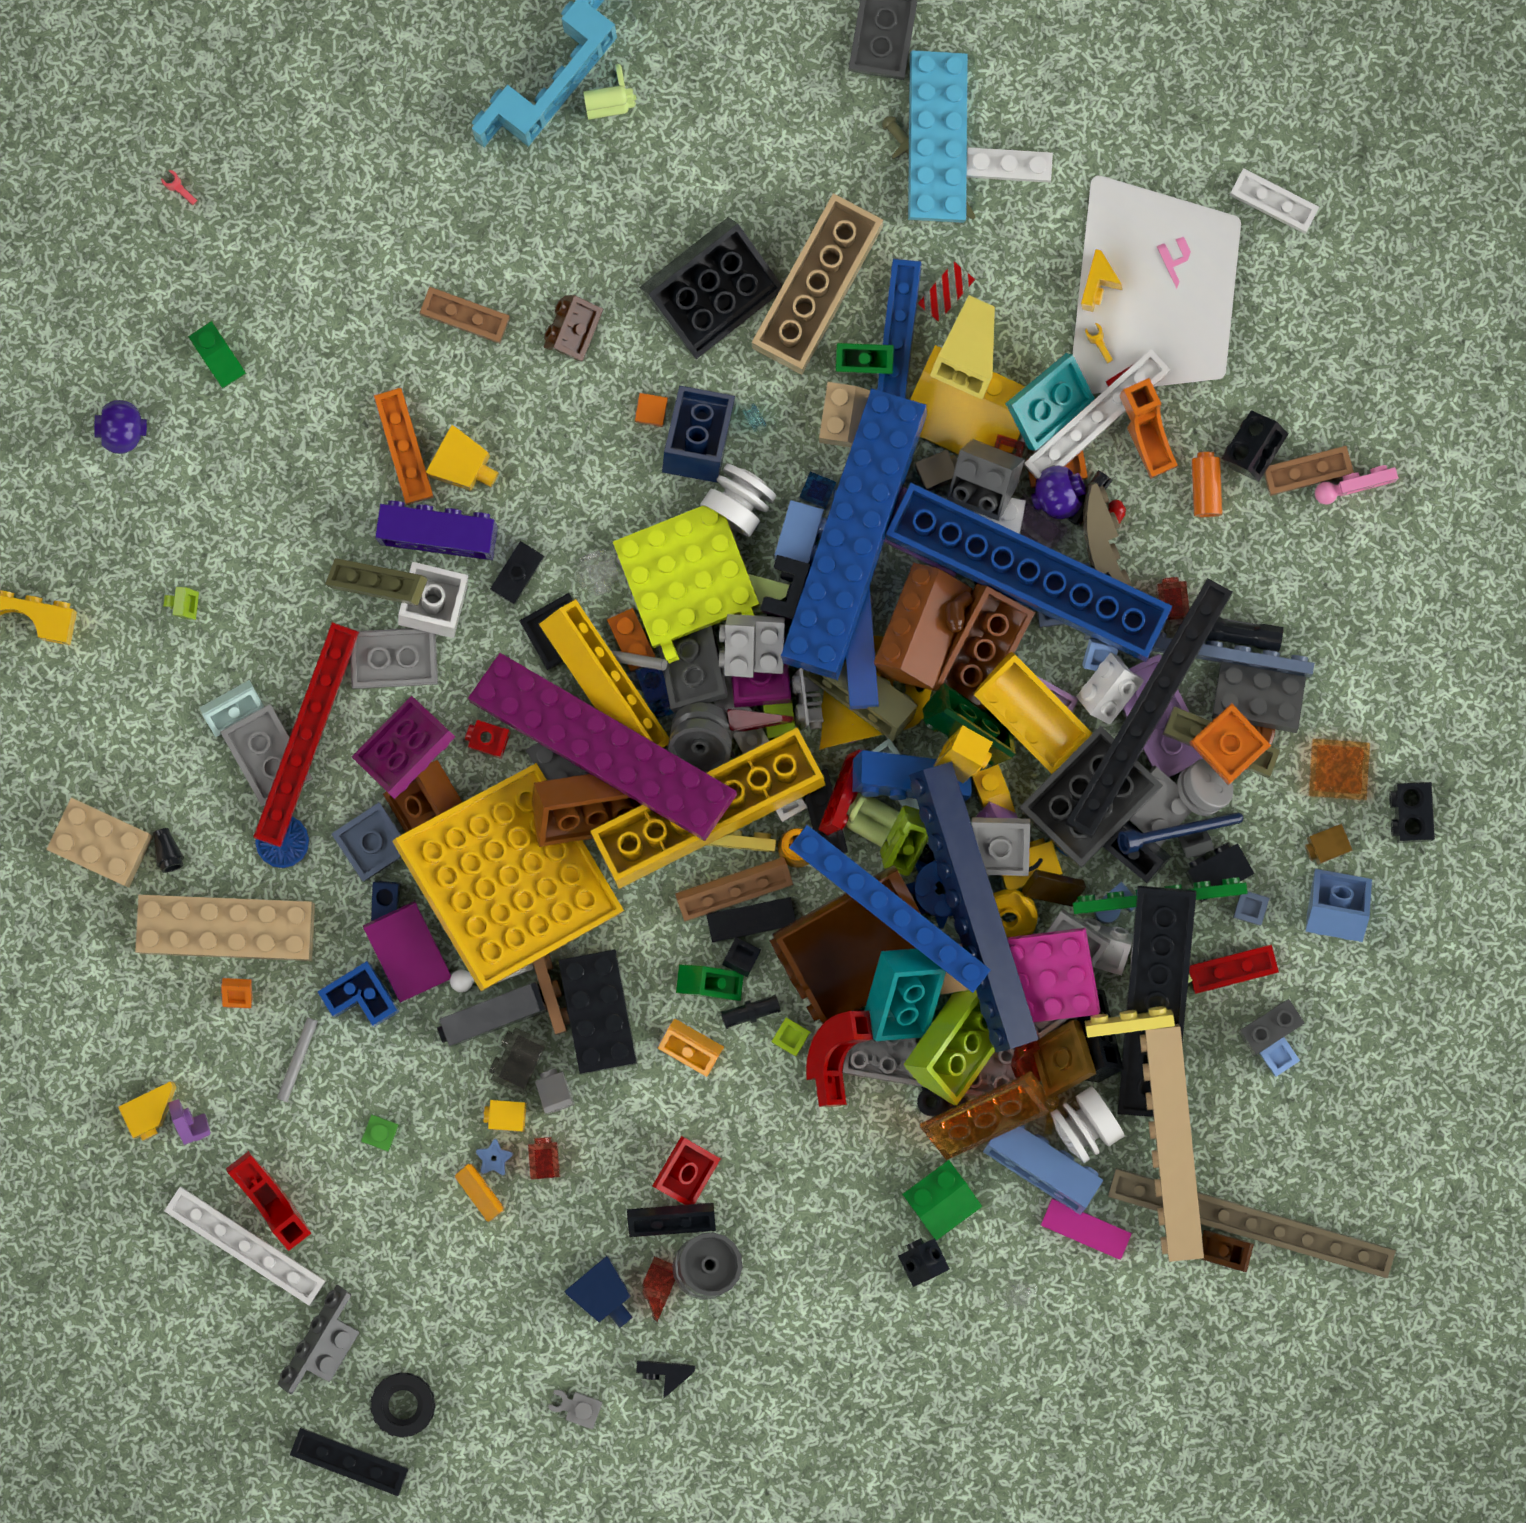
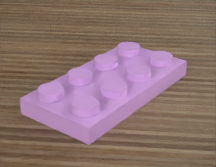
(1161, 750)

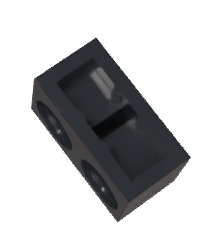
(1254, 445)
(1421, 812)

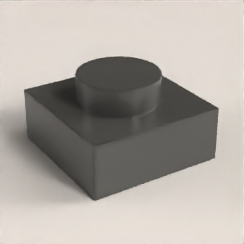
(1196, 844)

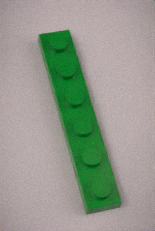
(1116, 900)

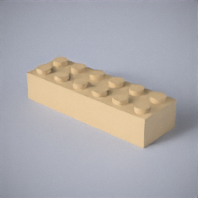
(817, 284)
(225, 927)

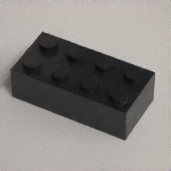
(597, 1012)

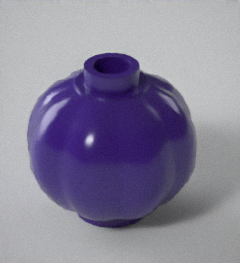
(119, 426)
(1059, 492)

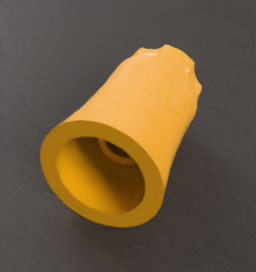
(790, 856)

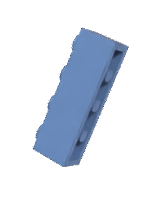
(1045, 1167)

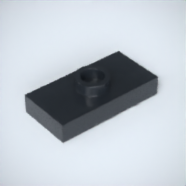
(517, 572)

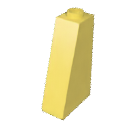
(968, 350)

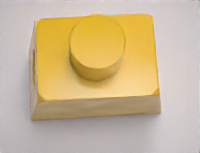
(461, 462)

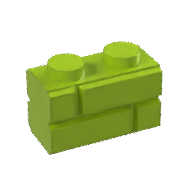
(904, 841)

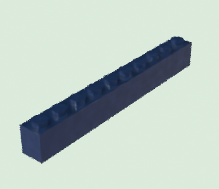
(973, 905)

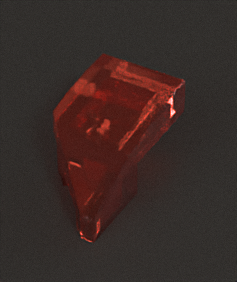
(1024, 1061)
(658, 1285)

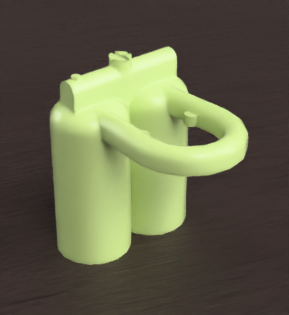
(609, 100)
(871, 819)

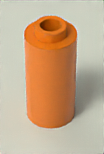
(1206, 485)

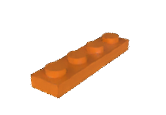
(403, 446)

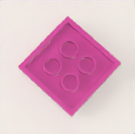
(1056, 974)

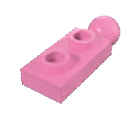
(1327, 492)

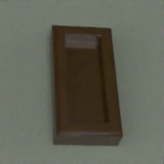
(1053, 888)

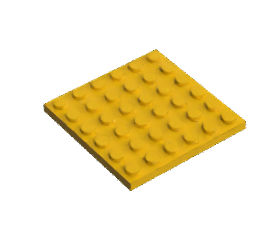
(497, 888)

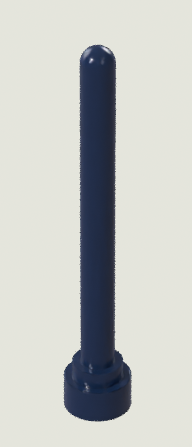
(1131, 840)

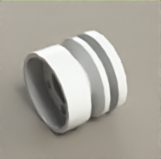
(739, 499)
(1087, 1124)

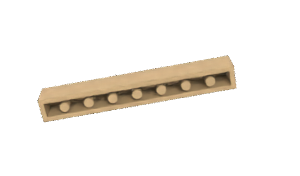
(1173, 1143)

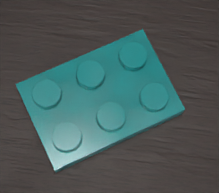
(1050, 401)

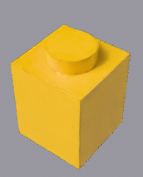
(505, 1115)

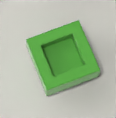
(380, 1133)

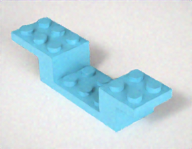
(526, 120)

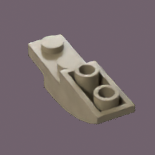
(1098, 529)

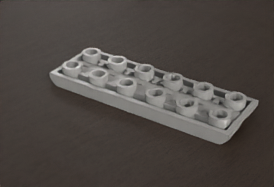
(886, 1058)

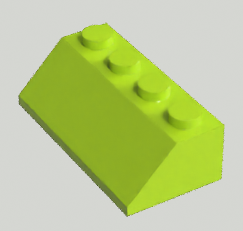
(952, 1048)

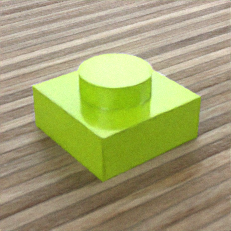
(790, 1037)

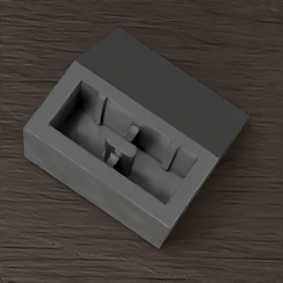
(985, 479)

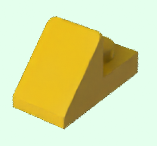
(1099, 274)

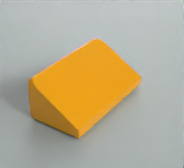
(690, 1047)
(479, 1192)

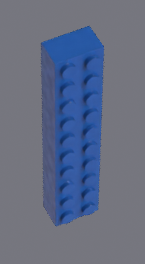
(854, 534)
(1028, 572)

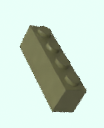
(894, 708)

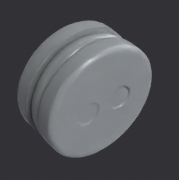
(1203, 789)

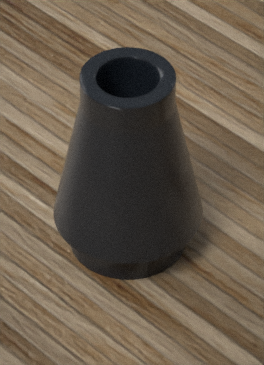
(167, 852)

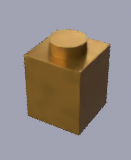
(1328, 844)

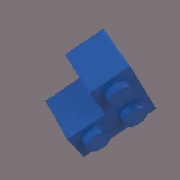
(363, 988)

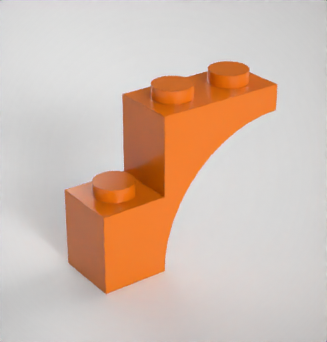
(1147, 428)

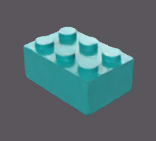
(903, 995)

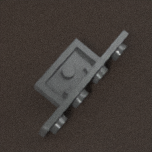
(324, 1344)

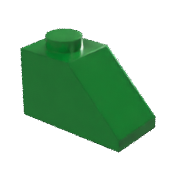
(217, 354)
(864, 358)
(709, 982)

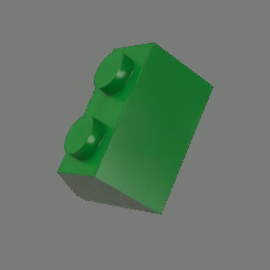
(942, 1200)

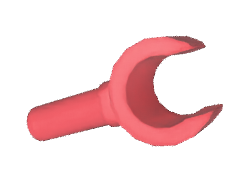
(176, 185)

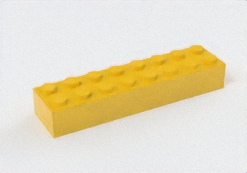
(763, 783)

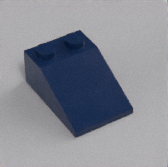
(698, 434)

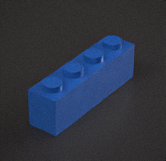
(889, 774)

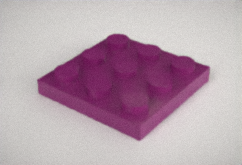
(403, 747)

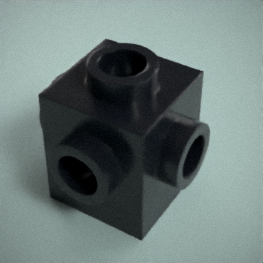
(923, 1261)

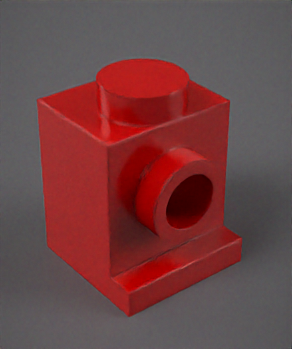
(497, 744)

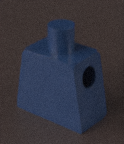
(602, 1293)

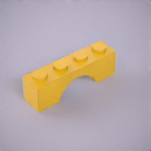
(52, 622)

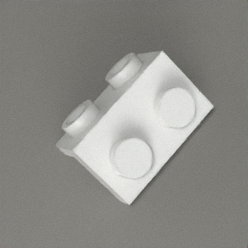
(1109, 689)

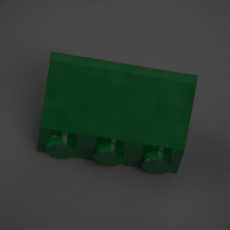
(950, 710)

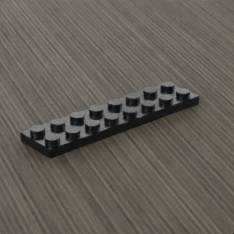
(1155, 979)

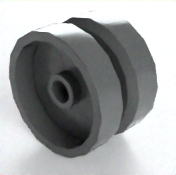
(701, 736)
(695, 1278)

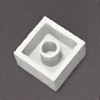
(439, 604)

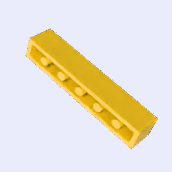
(600, 672)

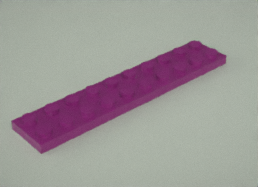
(602, 746)

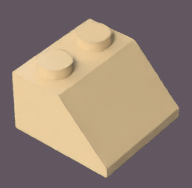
(842, 413)

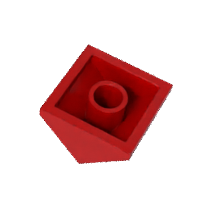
(686, 1172)

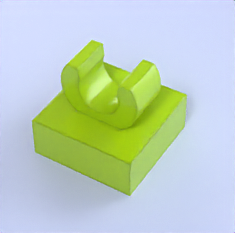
(183, 603)

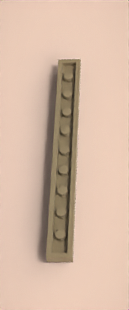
(1264, 1226)

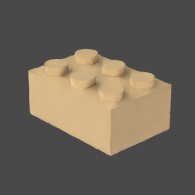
(100, 842)

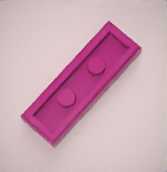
(1086, 1229)

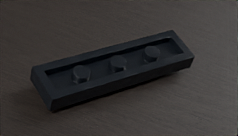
(349, 1461)

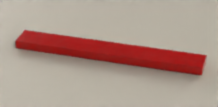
(306, 735)

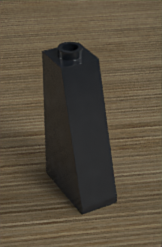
(492, 1015)

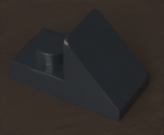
(673, 1372)

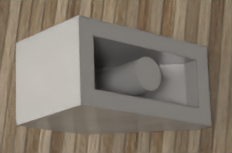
(554, 1091)

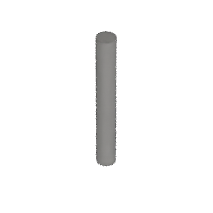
(640, 660)
(297, 1059)

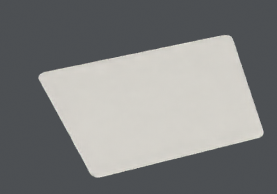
(1180, 324)

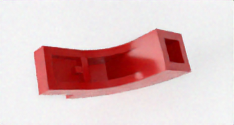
(828, 1054)
(270, 1200)

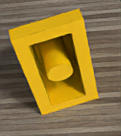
(992, 788)
(148, 1111)

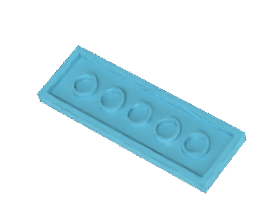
(937, 136)

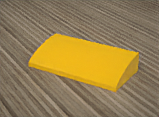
(1032, 712)

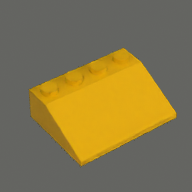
(959, 417)

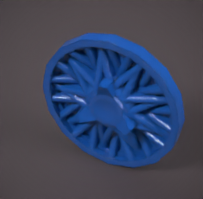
(292, 850)

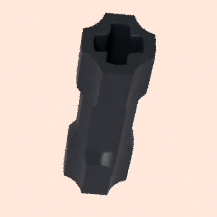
(1257, 635)

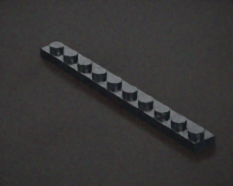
(1149, 708)

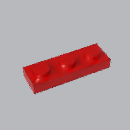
(841, 798)
(1233, 969)

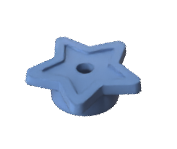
(493, 1150)

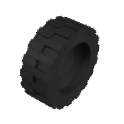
(425, 1404)

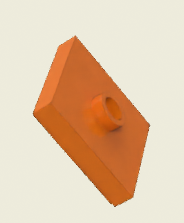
(1230, 744)

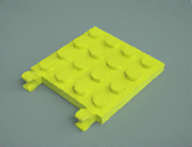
(685, 576)

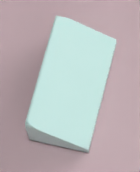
(231, 707)

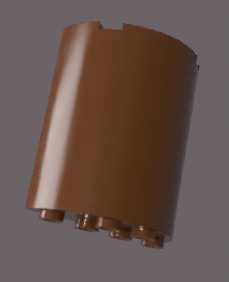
(837, 950)

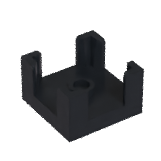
(794, 572)

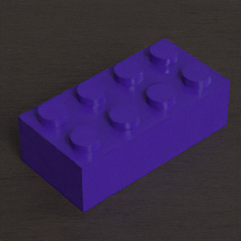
(436, 531)

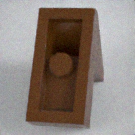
(1226, 1250)

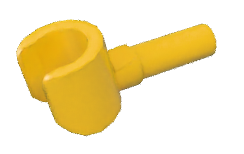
(1098, 340)

